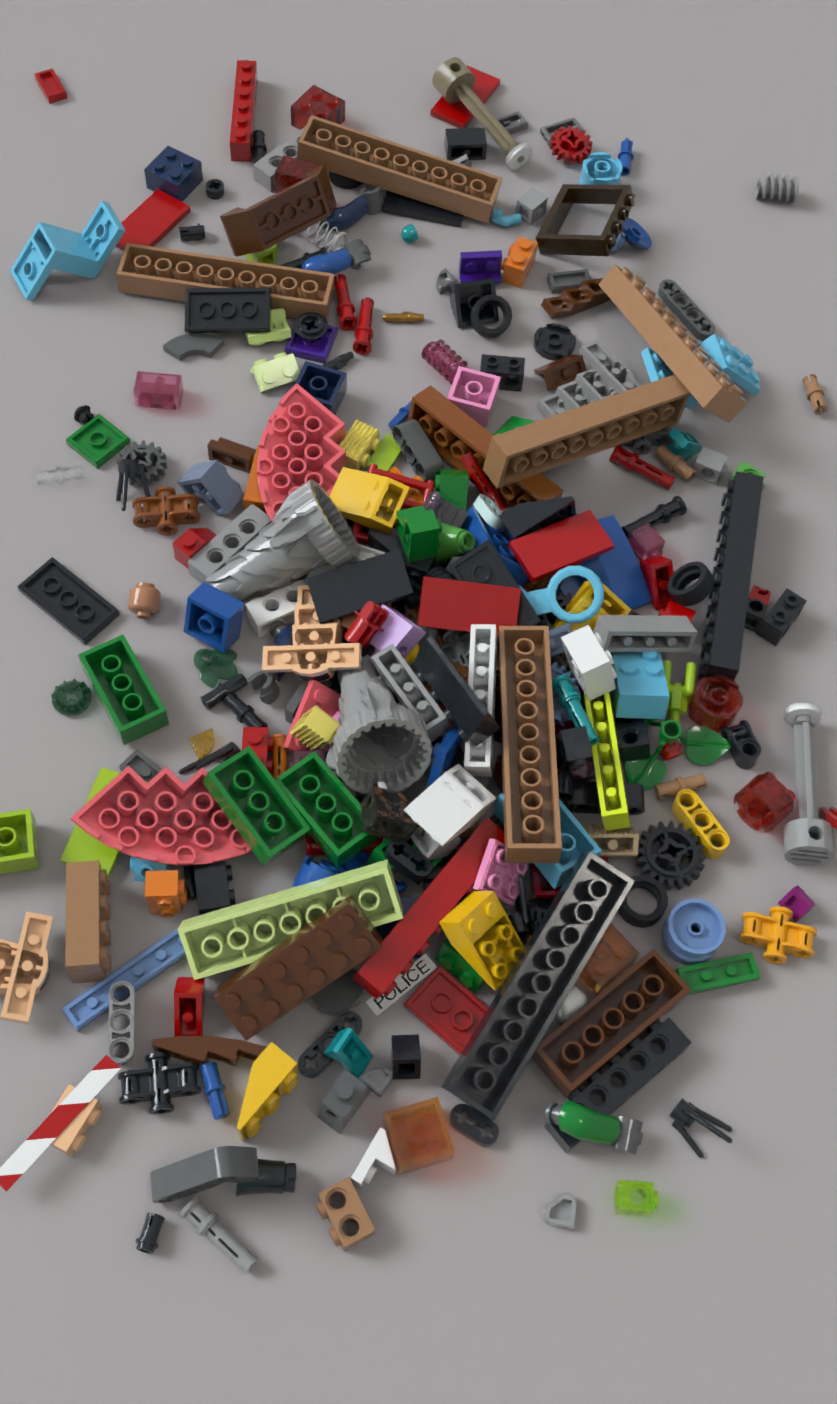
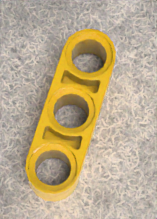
(699, 812)

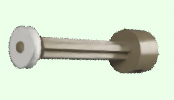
(455, 83)

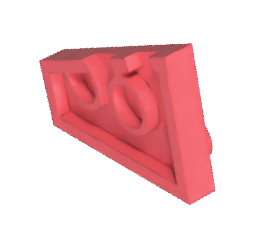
(314, 695)

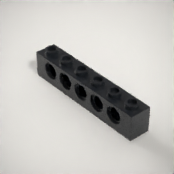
(673, 1044)

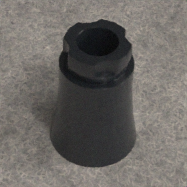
(274, 1178)

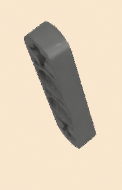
(701, 327)

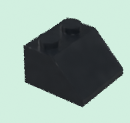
(464, 297)

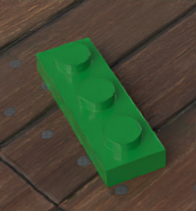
(719, 973)

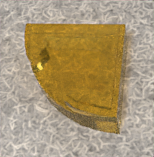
(202, 743)

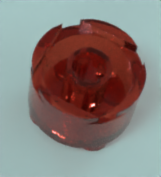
(715, 702)
(764, 802)

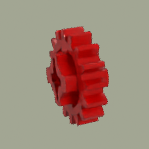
(570, 145)

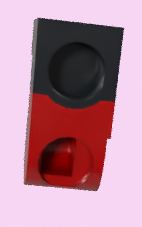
(756, 607)

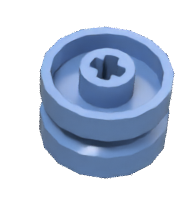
(693, 931)

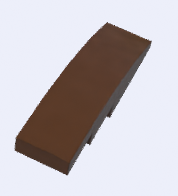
(576, 299)
(202, 1048)

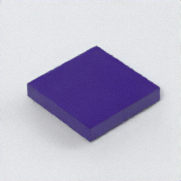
(314, 351)

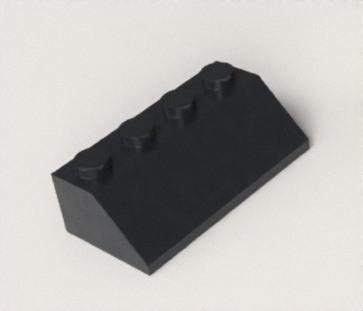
(455, 694)

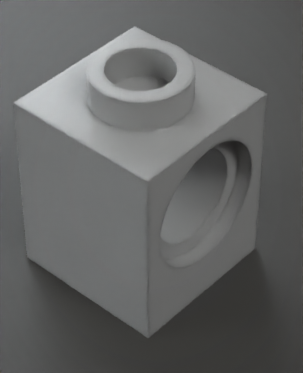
(531, 206)
(710, 465)

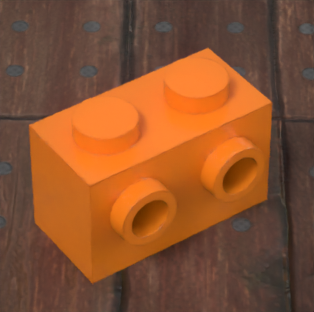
(519, 262)
(165, 893)

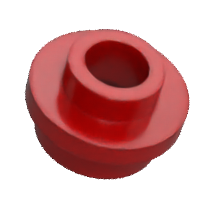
(671, 751)

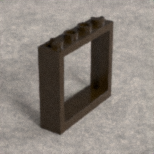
(585, 245)

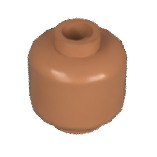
(144, 600)

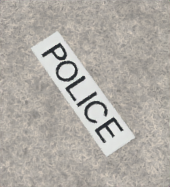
(417, 972)

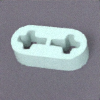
(488, 511)

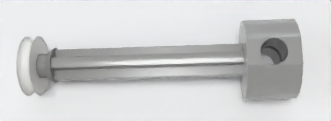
(807, 838)

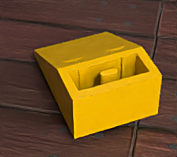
(369, 498)
(582, 601)
(484, 936)
(269, 1079)

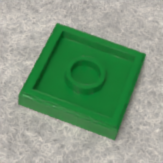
(98, 441)

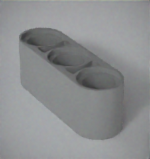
(117, 1009)

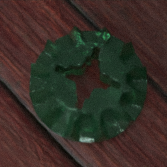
(72, 706)

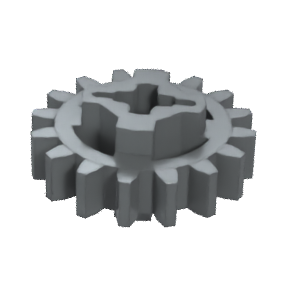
(147, 457)

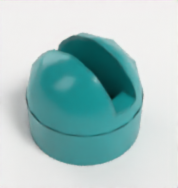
(409, 233)

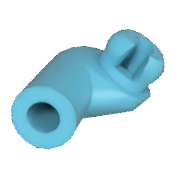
(505, 221)

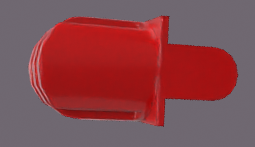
(366, 624)

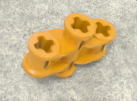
(777, 935)

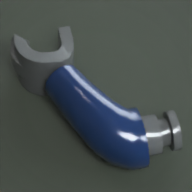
(346, 216)
(270, 690)

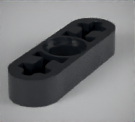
(310, 1052)

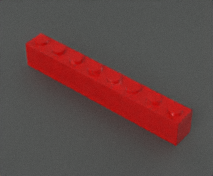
(423, 917)

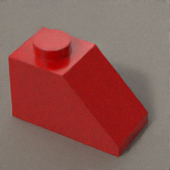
(191, 543)
(657, 574)
(189, 1006)

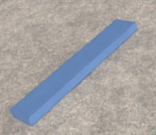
(137, 972)

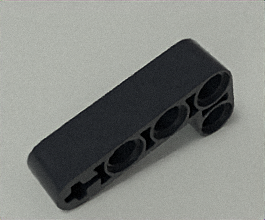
(584, 797)

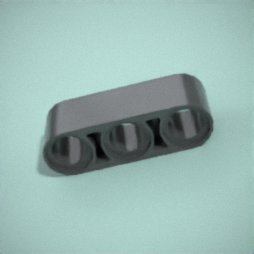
(417, 449)

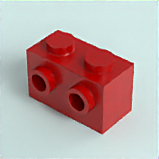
(261, 744)

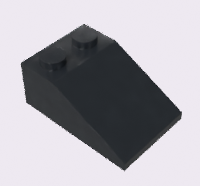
(535, 515)
(386, 543)

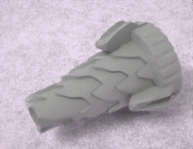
(302, 539)
(376, 735)

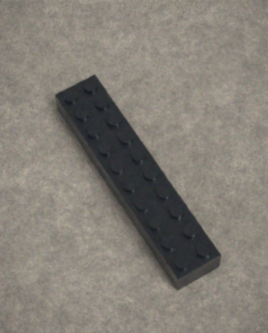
(732, 577)
(538, 985)

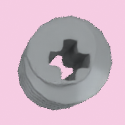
(777, 186)

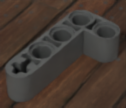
(204, 1172)

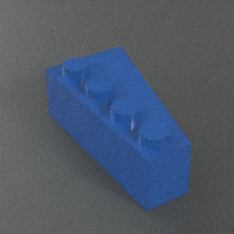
(482, 532)

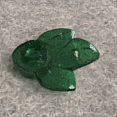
(219, 666)

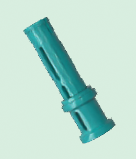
(570, 701)

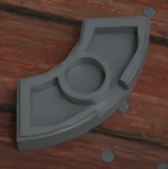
(193, 344)

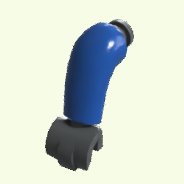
(333, 262)

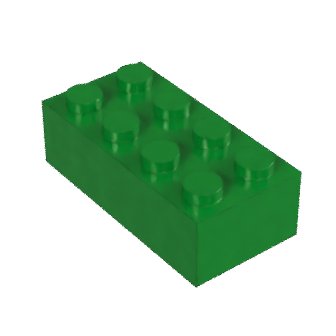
(123, 689)
(256, 805)
(326, 808)

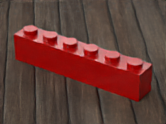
(243, 111)

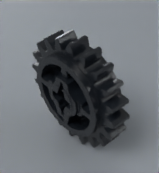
(677, 845)

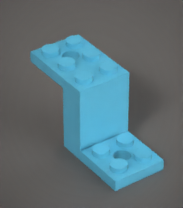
(67, 250)
(730, 359)

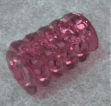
(443, 359)

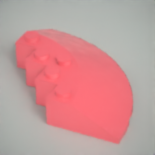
(298, 448)
(161, 820)

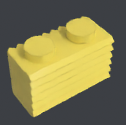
(359, 444)
(315, 728)

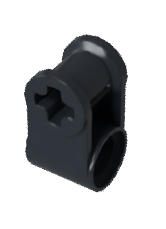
(742, 740)

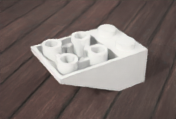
(450, 805)

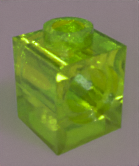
(623, 1202)

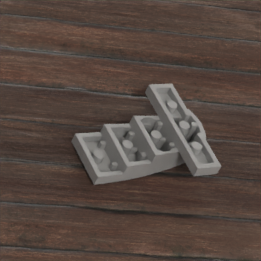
(606, 379)

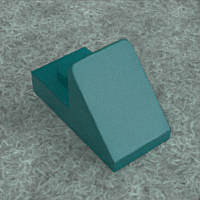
(684, 444)
(349, 1051)

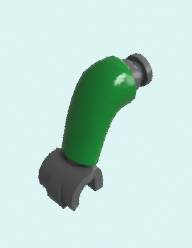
(595, 1127)

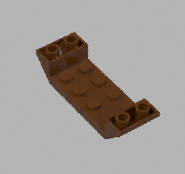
(280, 214)

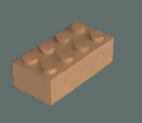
(86, 922)

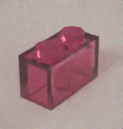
(158, 390)

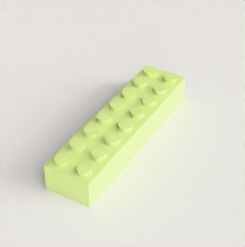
(253, 928)

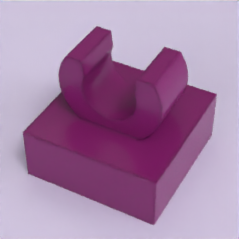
(798, 902)

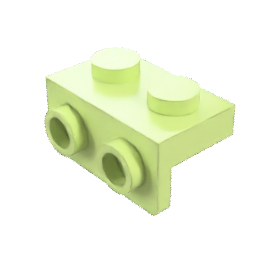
(279, 330)
(276, 372)

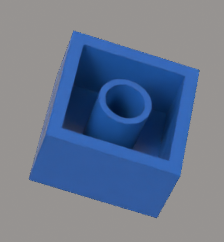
(213, 617)

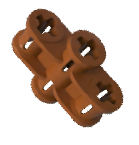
(166, 510)

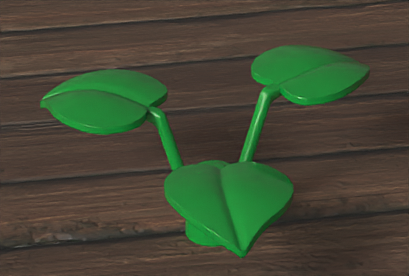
(702, 749)

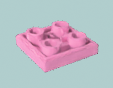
(498, 875)

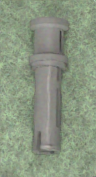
(208, 1225)

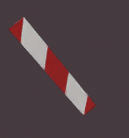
(57, 1122)

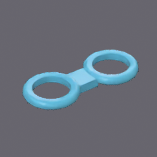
(545, 599)

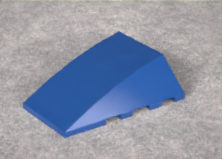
(620, 567)

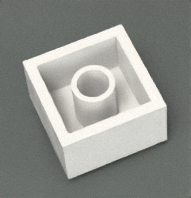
(589, 662)

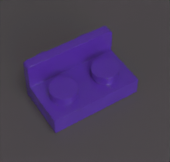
(480, 265)

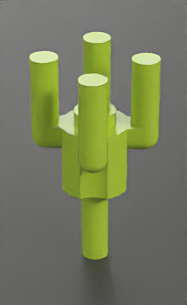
(679, 693)

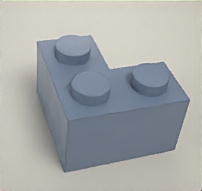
(214, 485)

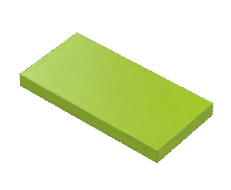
(83, 846)

